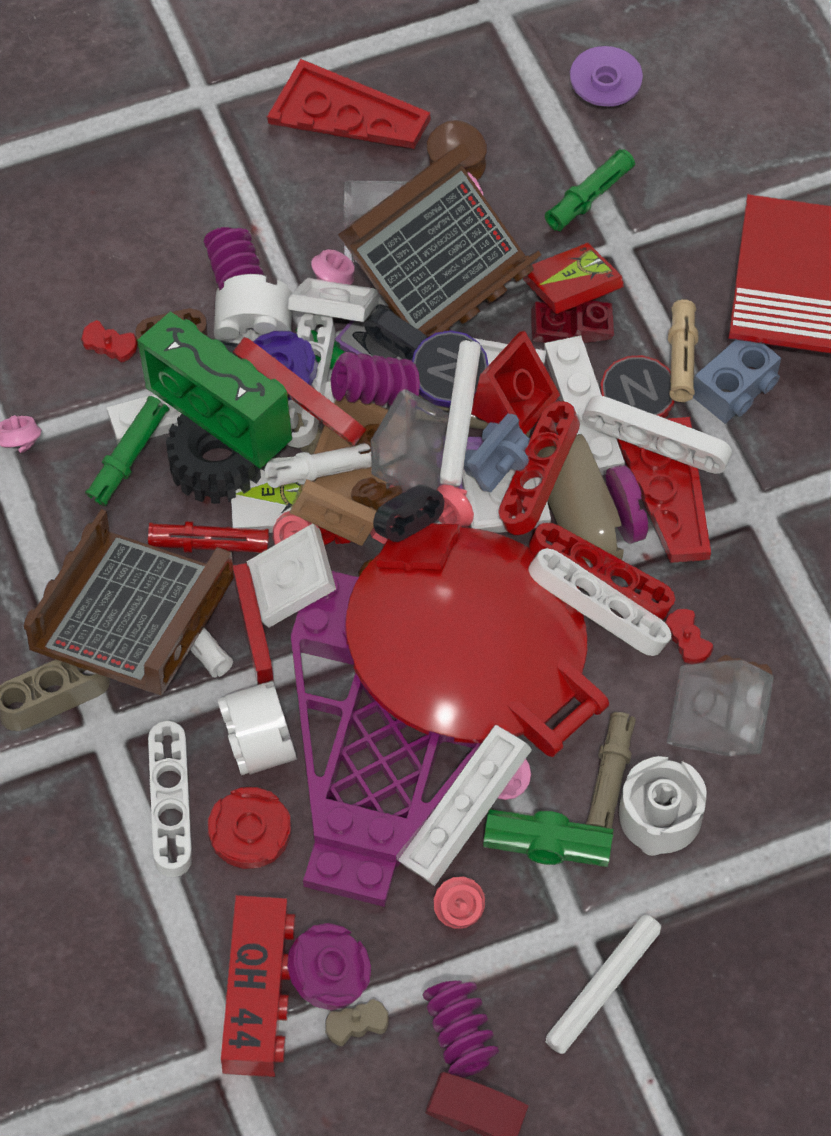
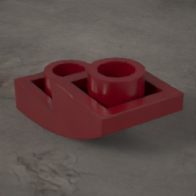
(590, 320)
(475, 1107)

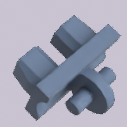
(501, 450)

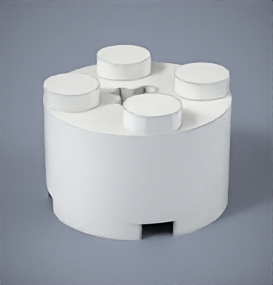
(251, 308)
(257, 728)
(662, 805)

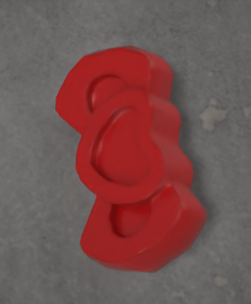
(109, 342)
(687, 637)

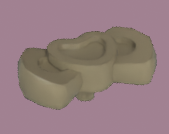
(356, 1022)

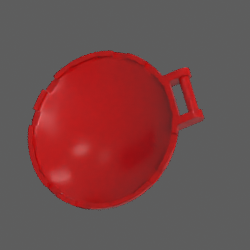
(472, 645)

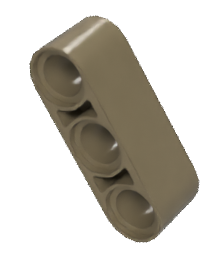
(43, 705)

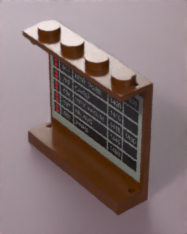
(437, 247)
(126, 607)

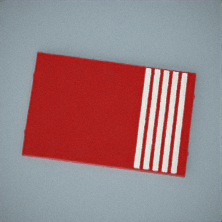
(784, 275)

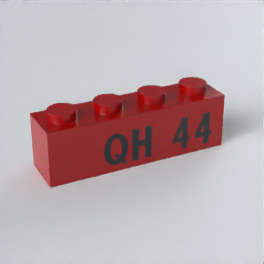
(255, 986)

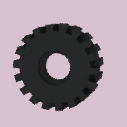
(205, 477)

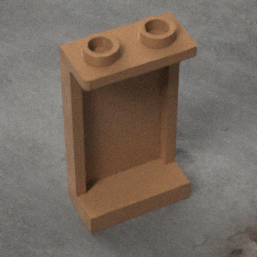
(328, 498)

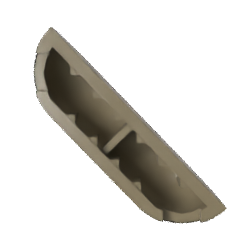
(583, 500)

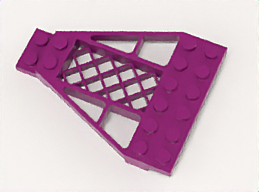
(355, 845)

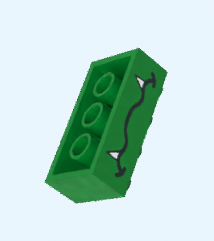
(216, 389)

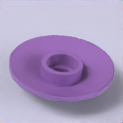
(606, 76)

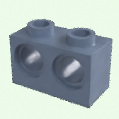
(731, 373)

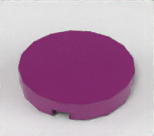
(625, 495)
(329, 966)

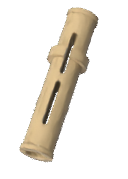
(683, 338)

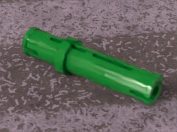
(580, 198)
(119, 462)

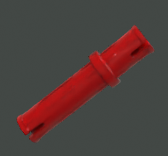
(160, 536)

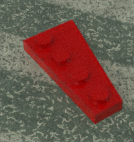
(342, 107)
(672, 500)

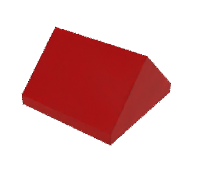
(515, 385)

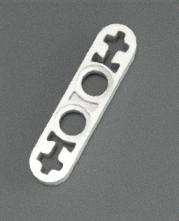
(323, 349)
(657, 434)
(561, 577)
(167, 798)

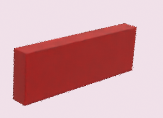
(252, 624)

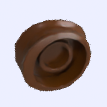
(453, 133)

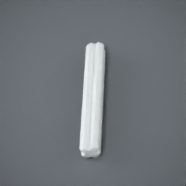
(460, 413)
(603, 984)

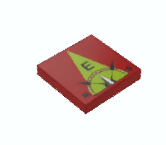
(573, 278)

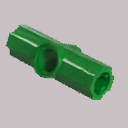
(548, 838)

